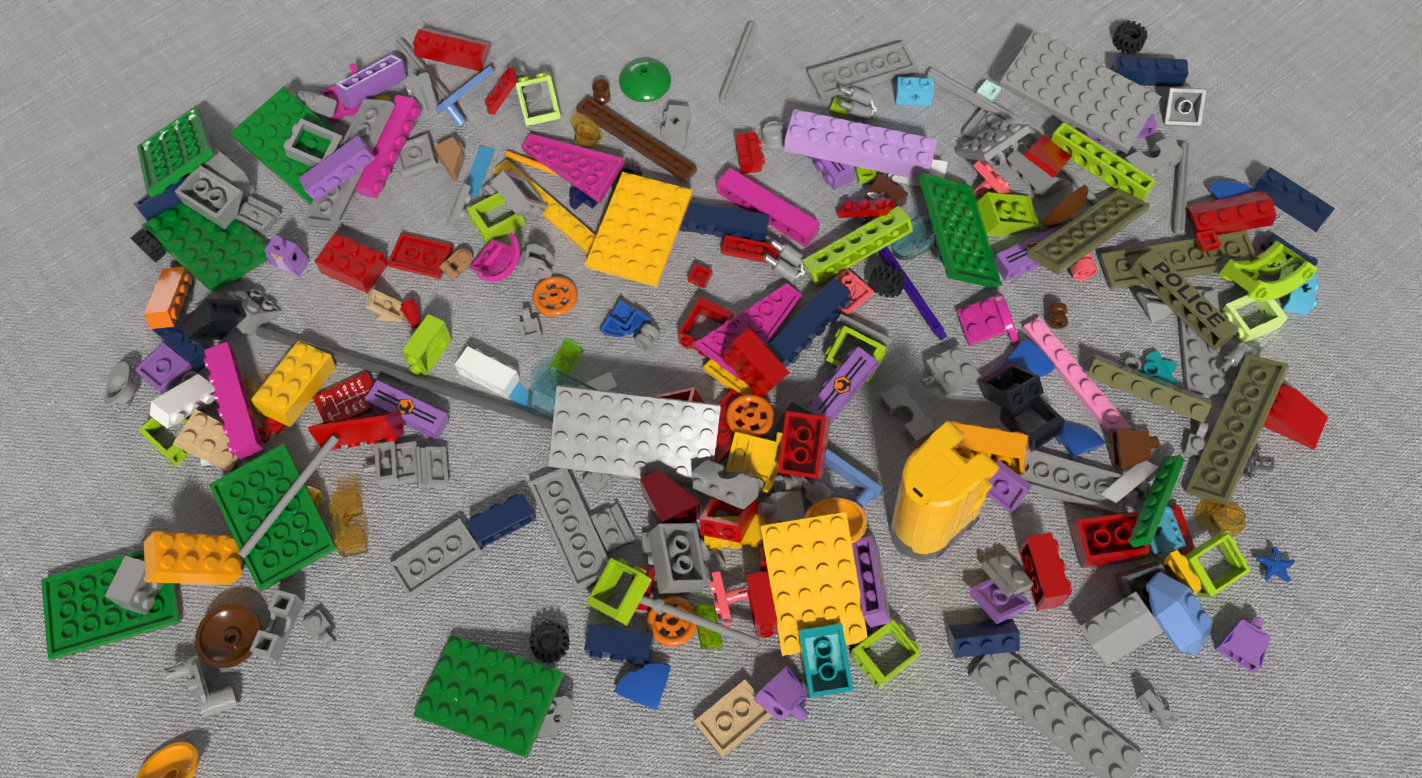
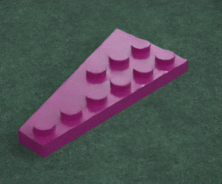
(582, 167)
(761, 318)

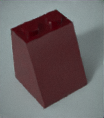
(668, 500)

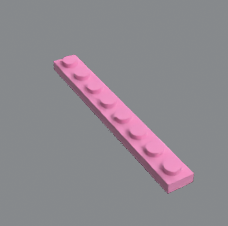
(1075, 376)

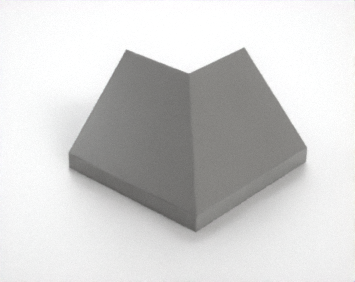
(1185, 106)

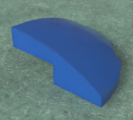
(1228, 189)
(624, 321)
(1031, 358)
(1079, 439)
(645, 684)

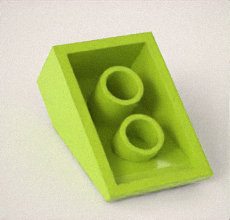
(1007, 214)

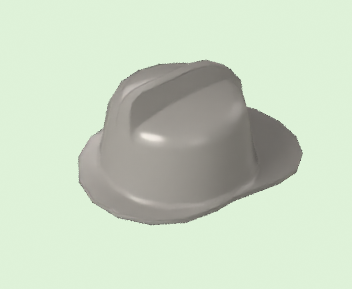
(773, 135)
(119, 385)

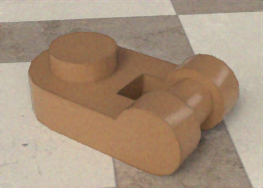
(461, 258)

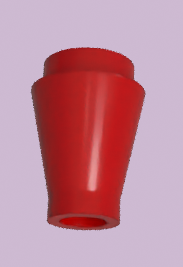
(411, 311)

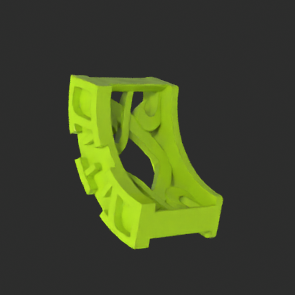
(1269, 262)

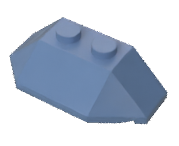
(1179, 613)

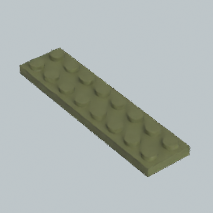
(1088, 231)
(1181, 255)
(1237, 429)

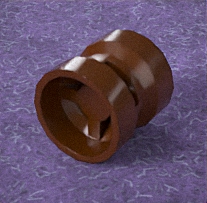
(601, 91)
(1057, 315)

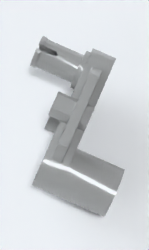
(209, 703)

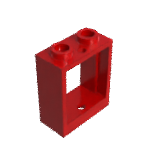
(708, 310)
(730, 530)
(761, 604)

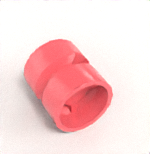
(1084, 268)

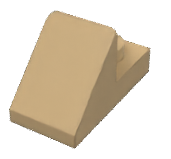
(385, 306)

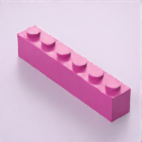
(388, 146)
(756, 199)
(233, 401)

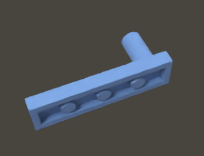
(448, 105)
(869, 488)

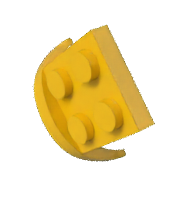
(755, 456)
(1177, 568)

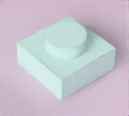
(989, 90)

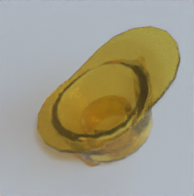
(585, 131)
(1221, 517)

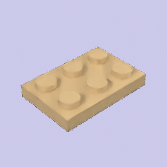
(206, 440)
(732, 718)

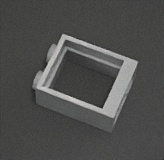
(291, 152)
(519, 194)

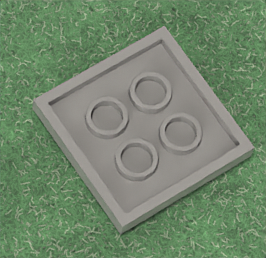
(993, 141)

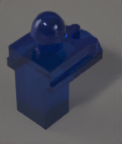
(579, 197)

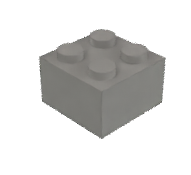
(131, 589)

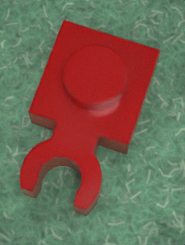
(270, 426)

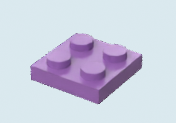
(163, 368)
(1008, 488)
(996, 603)

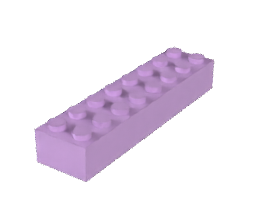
(859, 144)

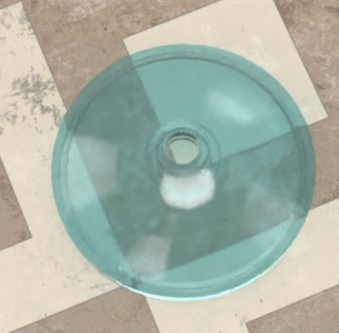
(916, 242)

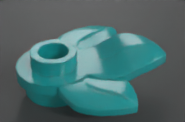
(1159, 368)

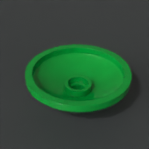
(645, 80)

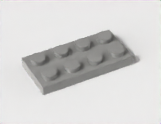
(435, 559)

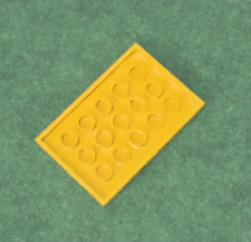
(639, 229)
(813, 578)

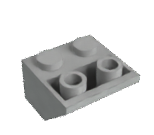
(257, 308)

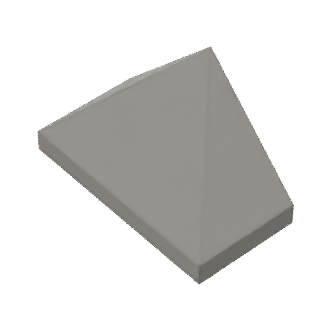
(1154, 306)

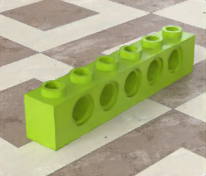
(1103, 162)
(857, 245)

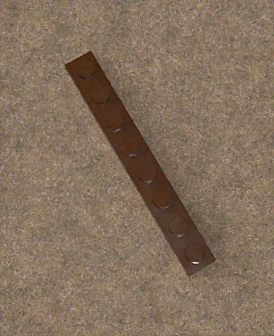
(637, 139)

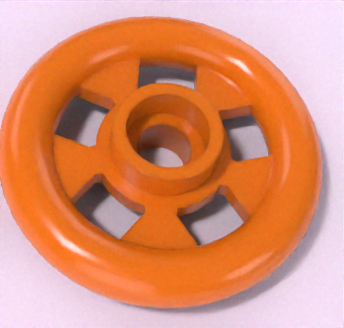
(559, 309)
(744, 401)
(672, 638)

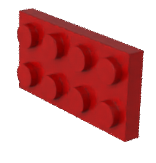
(725, 434)

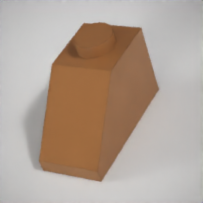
(451, 156)

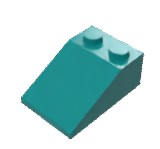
(825, 661)

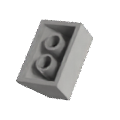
(1041, 181)
(210, 196)
(1121, 628)

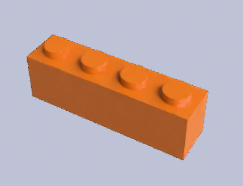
(168, 297)

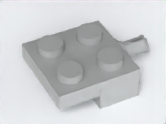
(950, 371)
(393, 463)

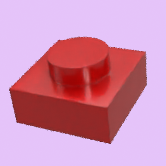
(1207, 240)
(700, 276)

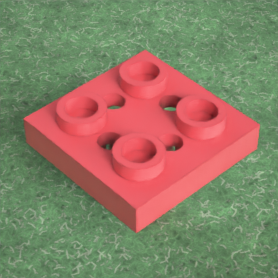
(991, 180)
(858, 289)
(725, 597)

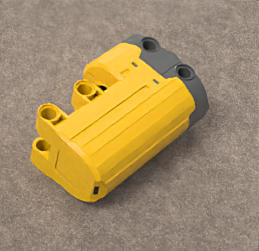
(939, 495)

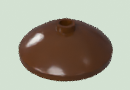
(1067, 208)
(217, 630)

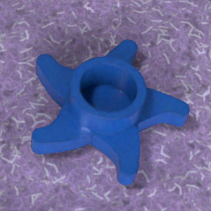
(1276, 565)

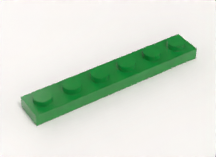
(1156, 501)

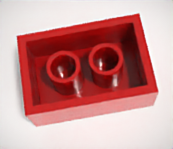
(351, 262)
(754, 363)
(804, 444)
(1106, 540)
(1045, 570)

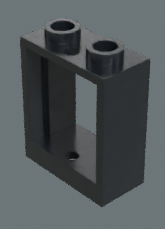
(226, 316)
(1009, 374)
(1044, 433)

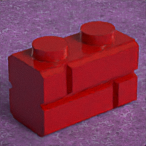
(748, 152)

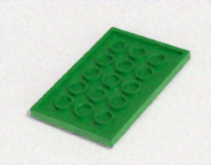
(269, 128)
(174, 152)
(959, 231)
(206, 249)
(296, 535)
(84, 619)
(489, 695)

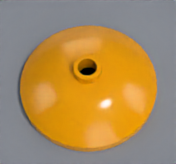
(855, 514)
(172, 761)

